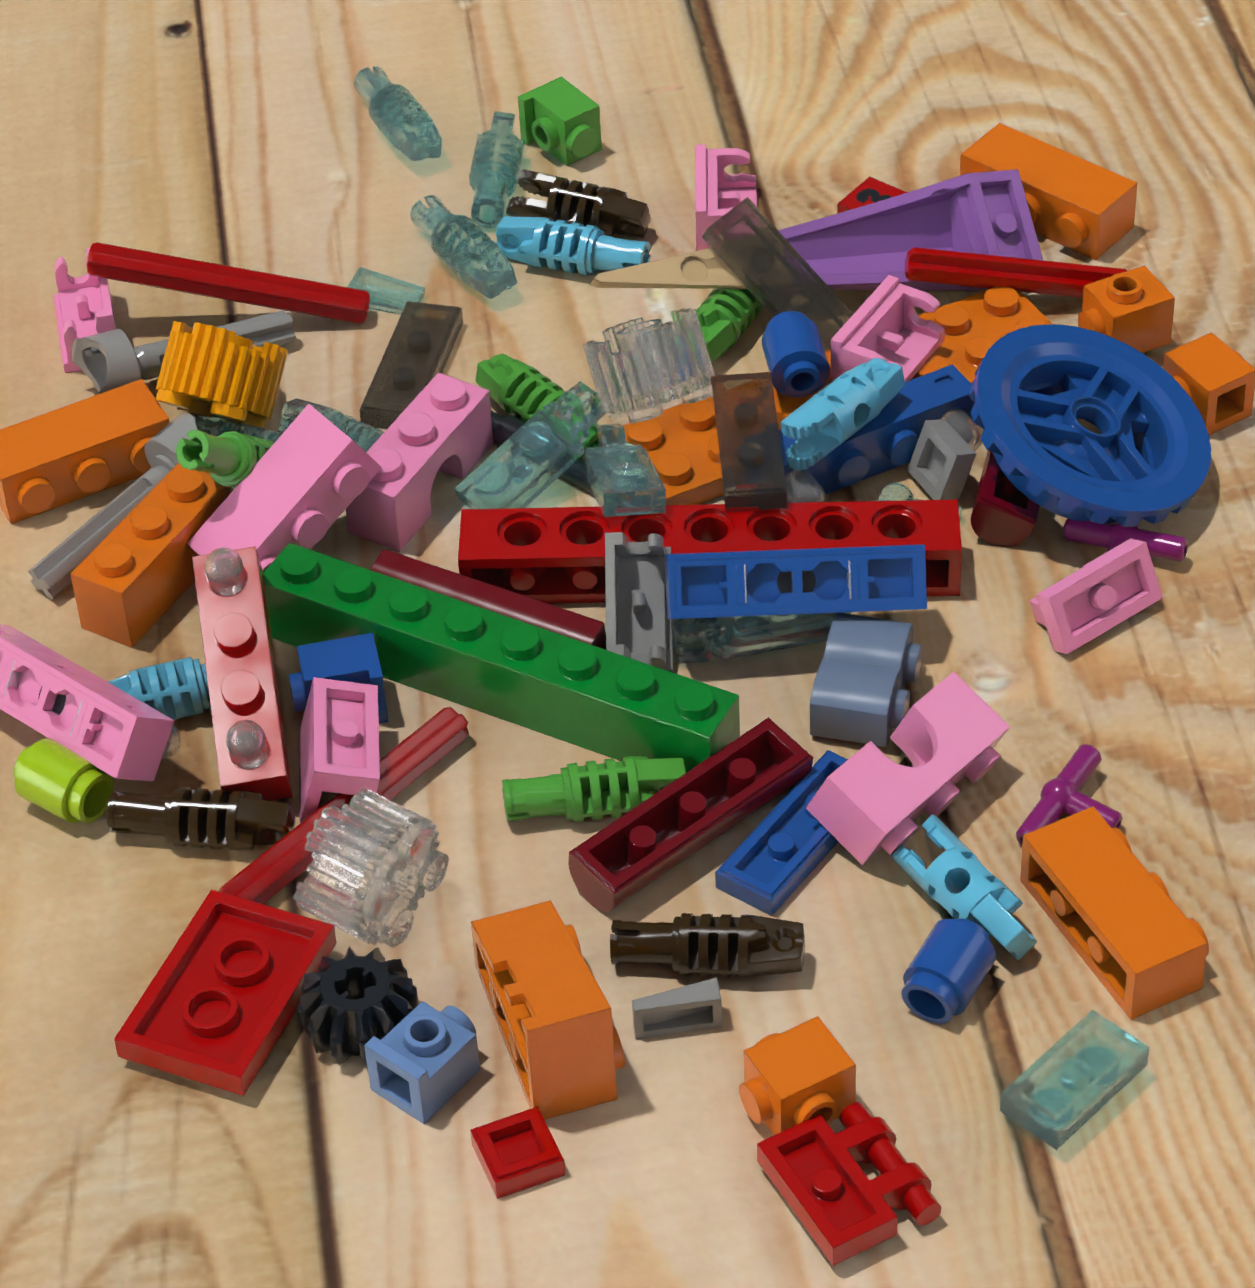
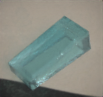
(386, 292)

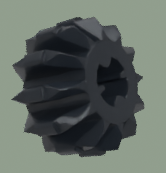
(354, 1002)

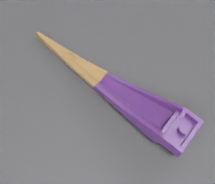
(868, 243)

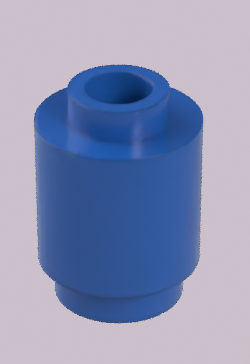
(795, 354)
(947, 970)

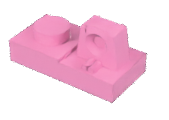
(1098, 596)

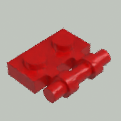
(830, 1190)

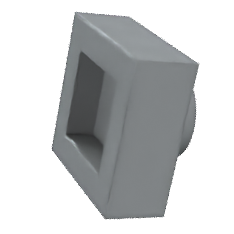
(941, 460)

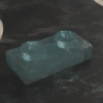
(1074, 1079)

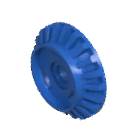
(1151, 438)

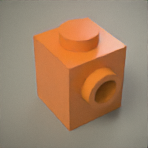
(1129, 309)
(1214, 379)
(797, 1077)

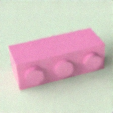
(291, 491)

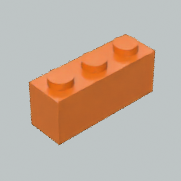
(1066, 195)
(77, 450)
(145, 558)
(1114, 912)

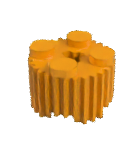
(220, 374)

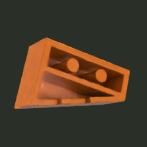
(548, 1009)

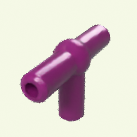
(1112, 535)
(1063, 796)

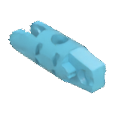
(840, 411)
(967, 888)

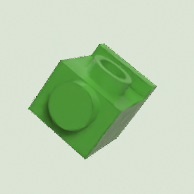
(560, 121)

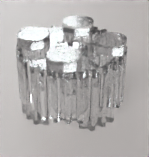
(650, 365)
(370, 868)

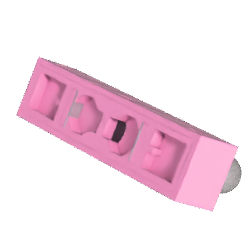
(82, 710)

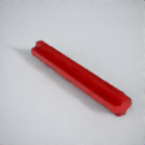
(1002, 271)

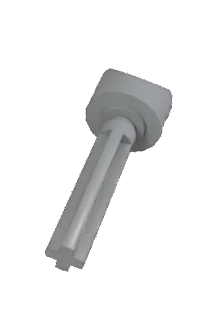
(113, 361)
(54, 570)

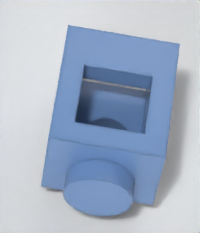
(424, 1060)

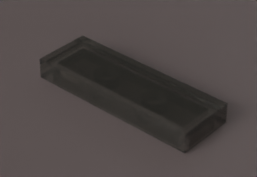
(774, 269)
(411, 360)
(748, 442)

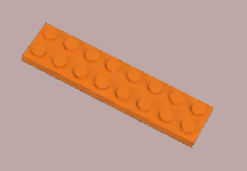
(685, 438)

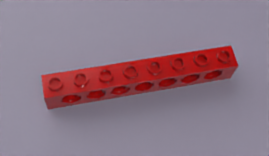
(561, 550)

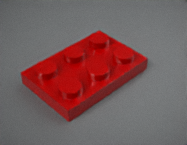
(225, 992)

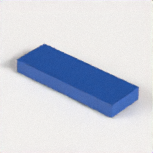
(781, 847)

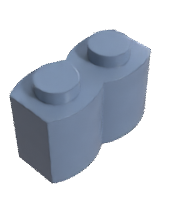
(863, 679)

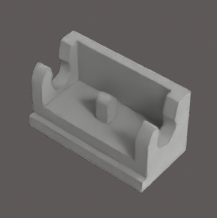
(637, 600)

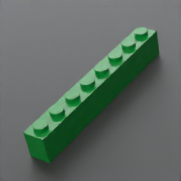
(500, 662)

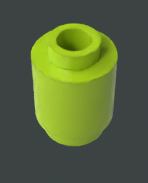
(62, 782)

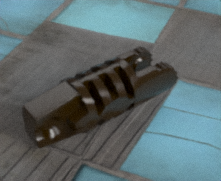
(581, 204)

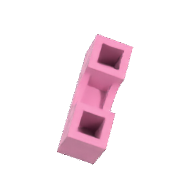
(438, 431)
(874, 800)

